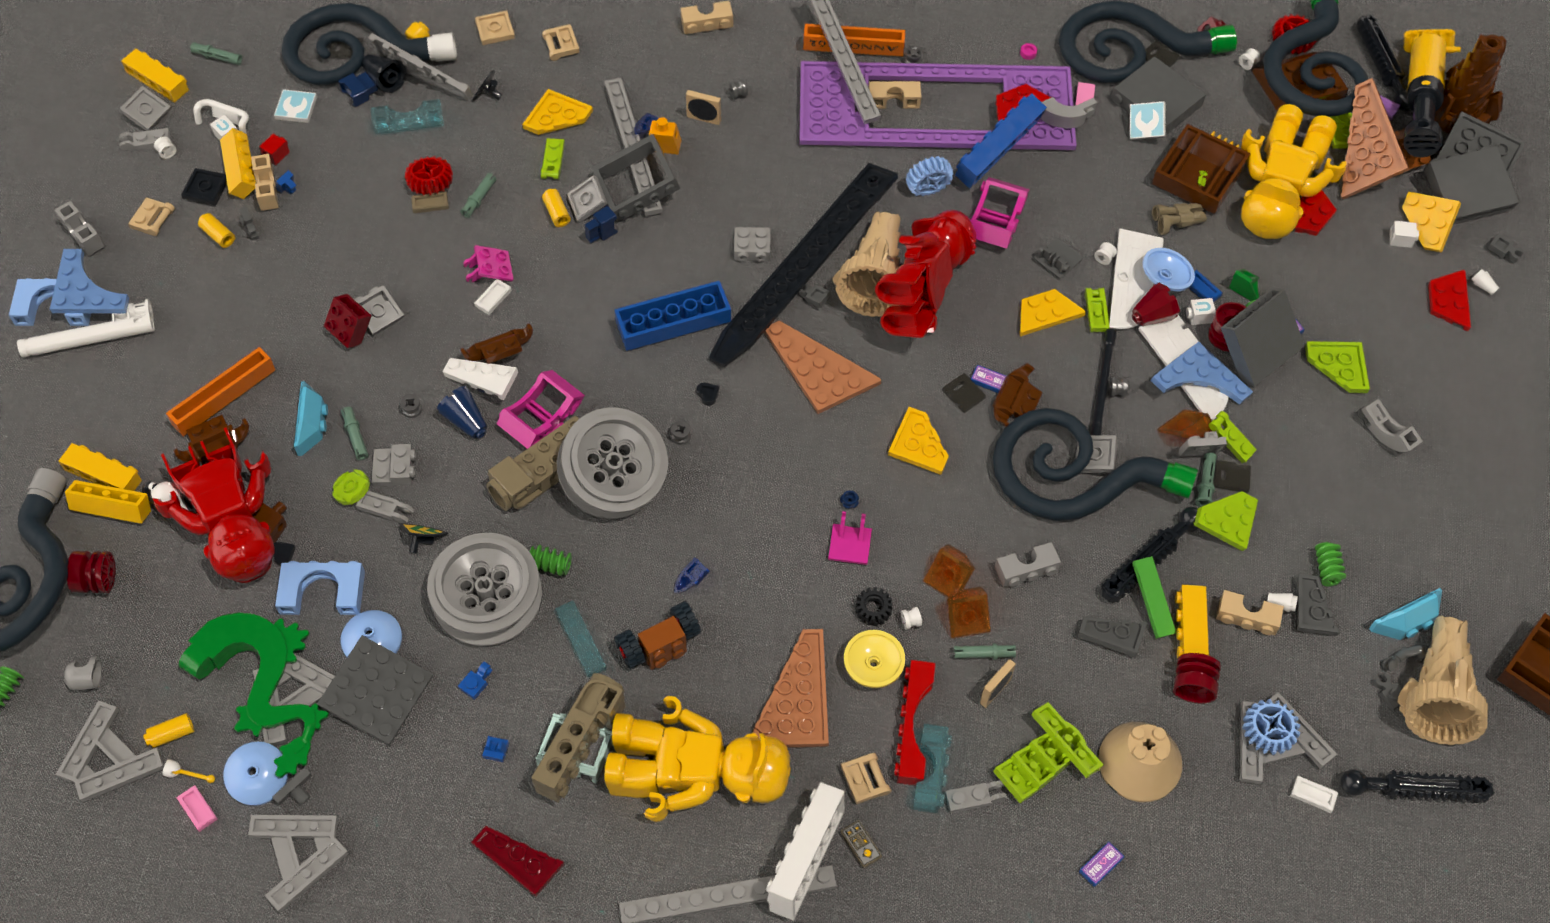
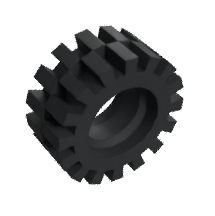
(873, 617)

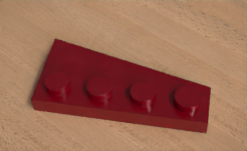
(524, 864)

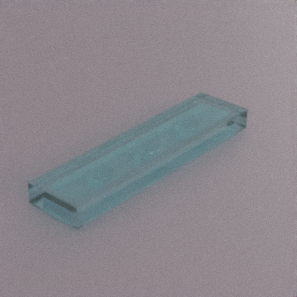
(580, 638)

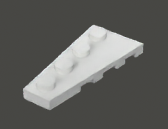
(489, 377)

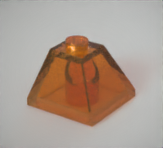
(1187, 424)
(949, 571)
(968, 612)

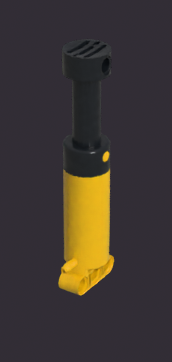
(1426, 87)

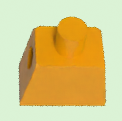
(666, 135)

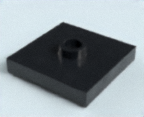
(204, 186)

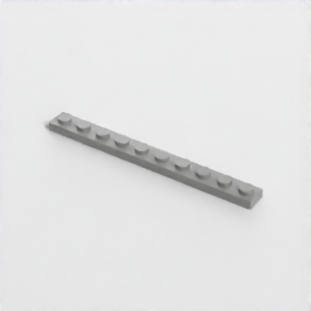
(846, 60)
(626, 124)
(712, 898)

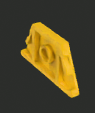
(1047, 311)

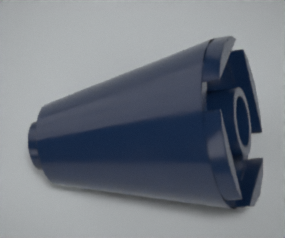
(463, 412)

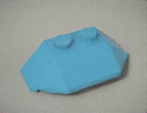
(310, 419)
(1410, 618)

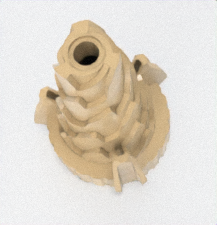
(874, 259)
(1445, 700)

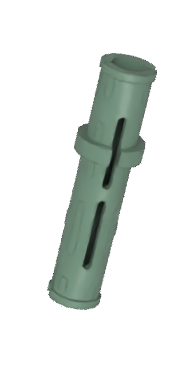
(210, 52)
(474, 200)
(352, 426)
(985, 651)

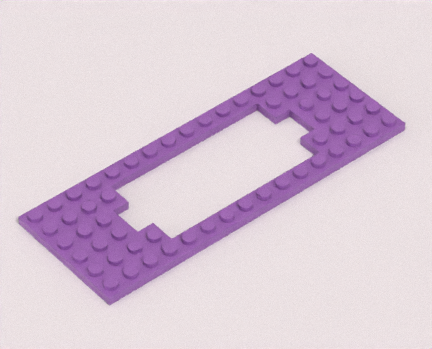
(831, 118)

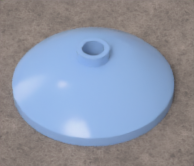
(1168, 268)
(384, 630)
(255, 788)

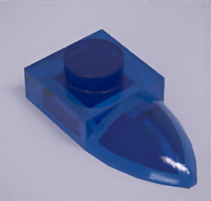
(644, 123)
(691, 575)

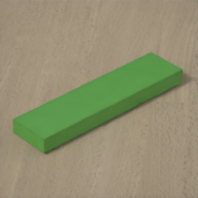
(1154, 597)

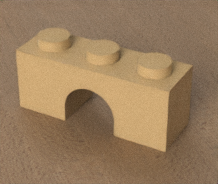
(695, 22)
(907, 91)
(265, 182)
(1232, 611)

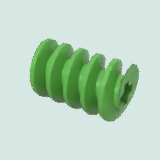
(551, 561)
(1330, 563)
(7, 679)

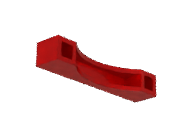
(912, 762)

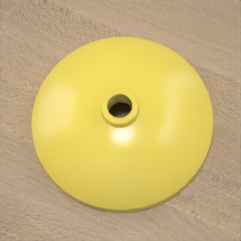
(878, 648)

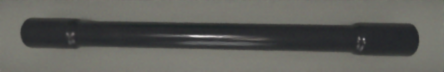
(1109, 343)

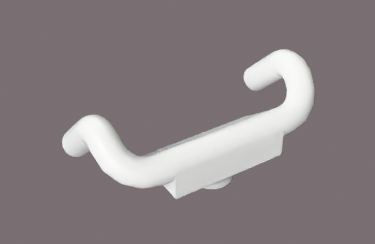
(219, 110)

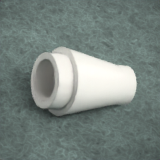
(1485, 282)
(1287, 600)

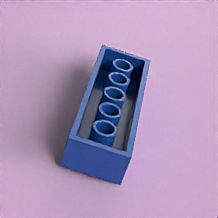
(1000, 140)
(672, 315)

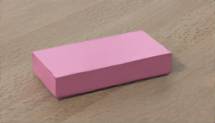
(1084, 92)
(197, 808)

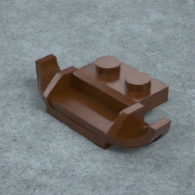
(499, 346)
(1016, 395)
(213, 436)

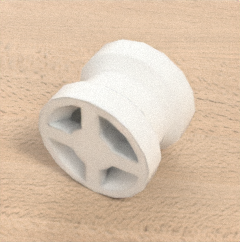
(1249, 58)
(165, 147)
(1105, 253)
(911, 618)

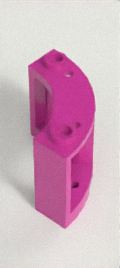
(991, 233)
(520, 430)

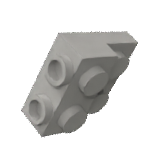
(752, 244)
(381, 307)
(393, 465)

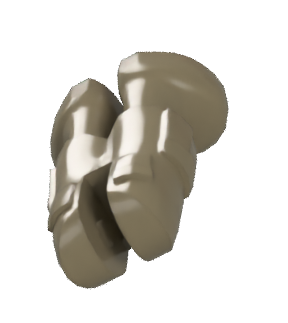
(1180, 214)

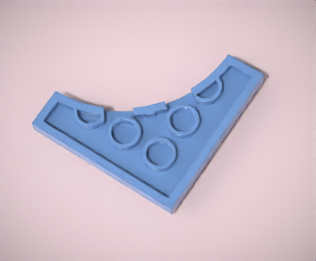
(78, 294)
(1201, 369)

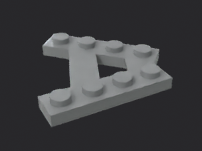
(315, 684)
(1308, 742)
(127, 765)
(298, 877)

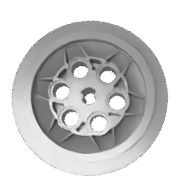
(618, 430)
(459, 568)

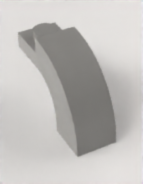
(1067, 116)
(1389, 431)

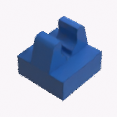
(286, 183)
(495, 749)

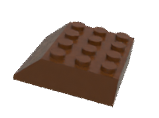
(1291, 70)
(1200, 152)
(1530, 666)

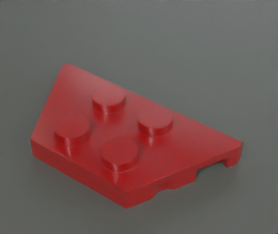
(1011, 98)
(1316, 214)
(1450, 299)

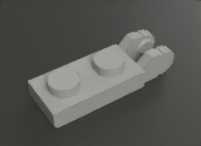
(142, 139)
(384, 507)
(974, 796)

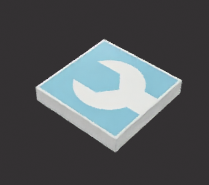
(295, 106)
(1147, 120)

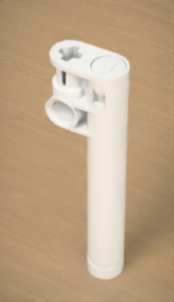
(135, 321)

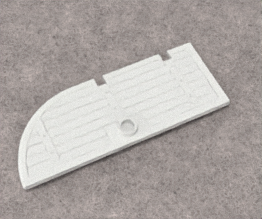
(1130, 280)
(1169, 343)

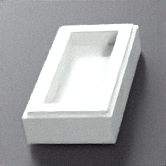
(492, 296)
(1314, 794)

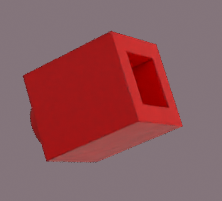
(276, 148)

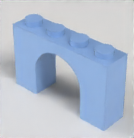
(30, 294)
(297, 576)

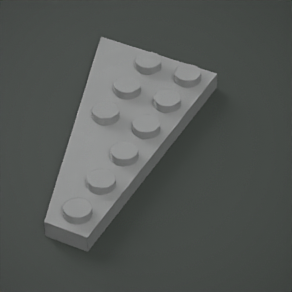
(419, 69)

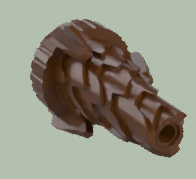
(1472, 83)

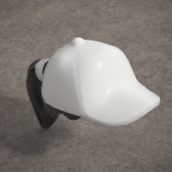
(162, 492)

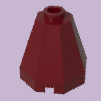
(1156, 306)

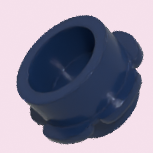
(849, 495)

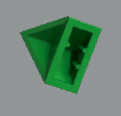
(1245, 284)

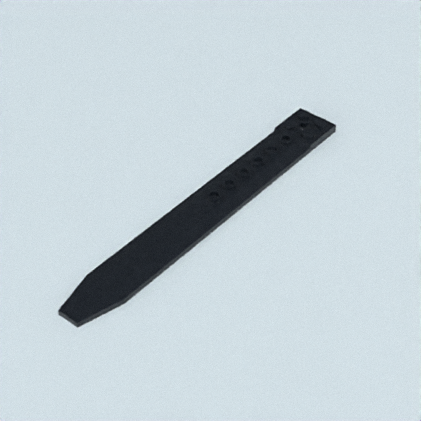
(802, 263)

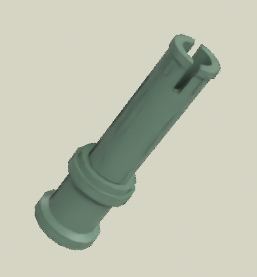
(1206, 486)

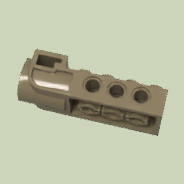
(529, 474)
(591, 712)

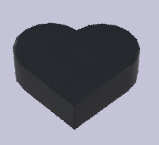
(708, 393)
(283, 552)

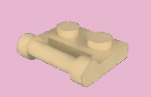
(566, 41)
(147, 214)
(859, 780)

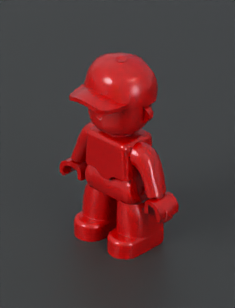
(921, 282)
(237, 542)

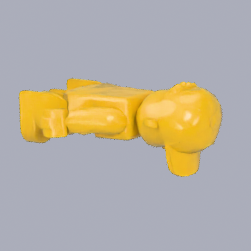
(1285, 175)
(692, 762)

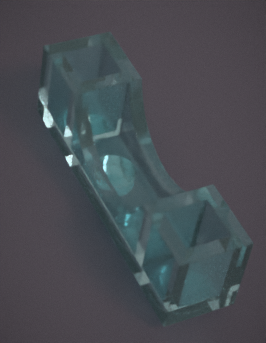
(426, 116)
(928, 792)

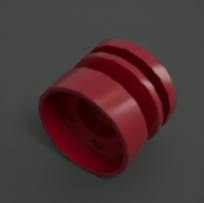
(1223, 315)
(91, 572)
(1197, 678)

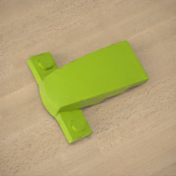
(1046, 756)

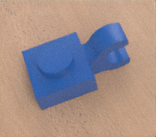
(474, 683)

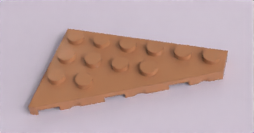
(1372, 143)
(820, 372)
(799, 702)

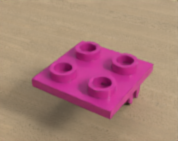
(491, 264)
(850, 543)

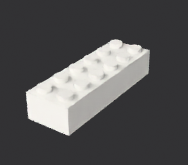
(805, 851)

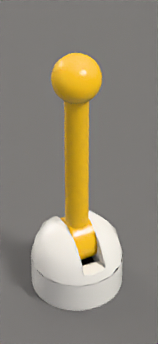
(173, 769)

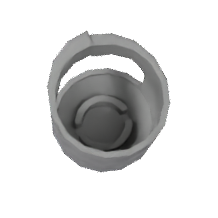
(83, 677)

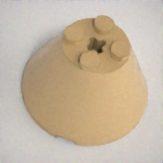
(1140, 761)

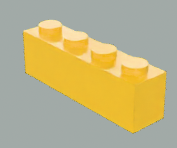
(155, 75)
(238, 163)
(98, 468)
(108, 501)
(1192, 620)

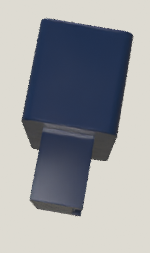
(358, 87)
(601, 226)

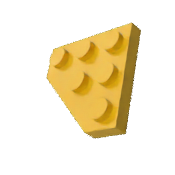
(555, 113)
(1432, 217)
(919, 443)

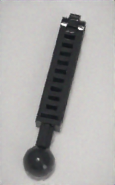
(1383, 57)
(1158, 548)
(1393, 784)

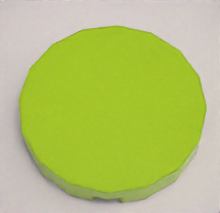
(351, 487)

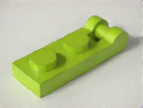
(553, 158)
(1097, 310)
(1236, 441)

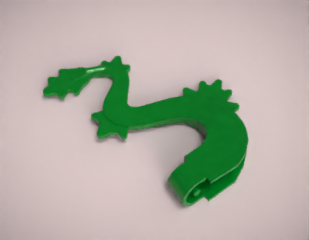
(275, 645)

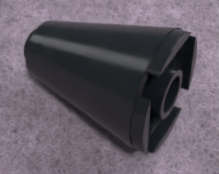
(385, 72)

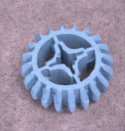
(929, 176)
(1286, 735)

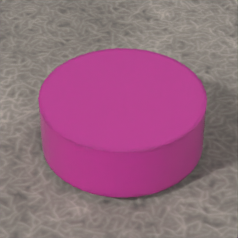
(1028, 51)

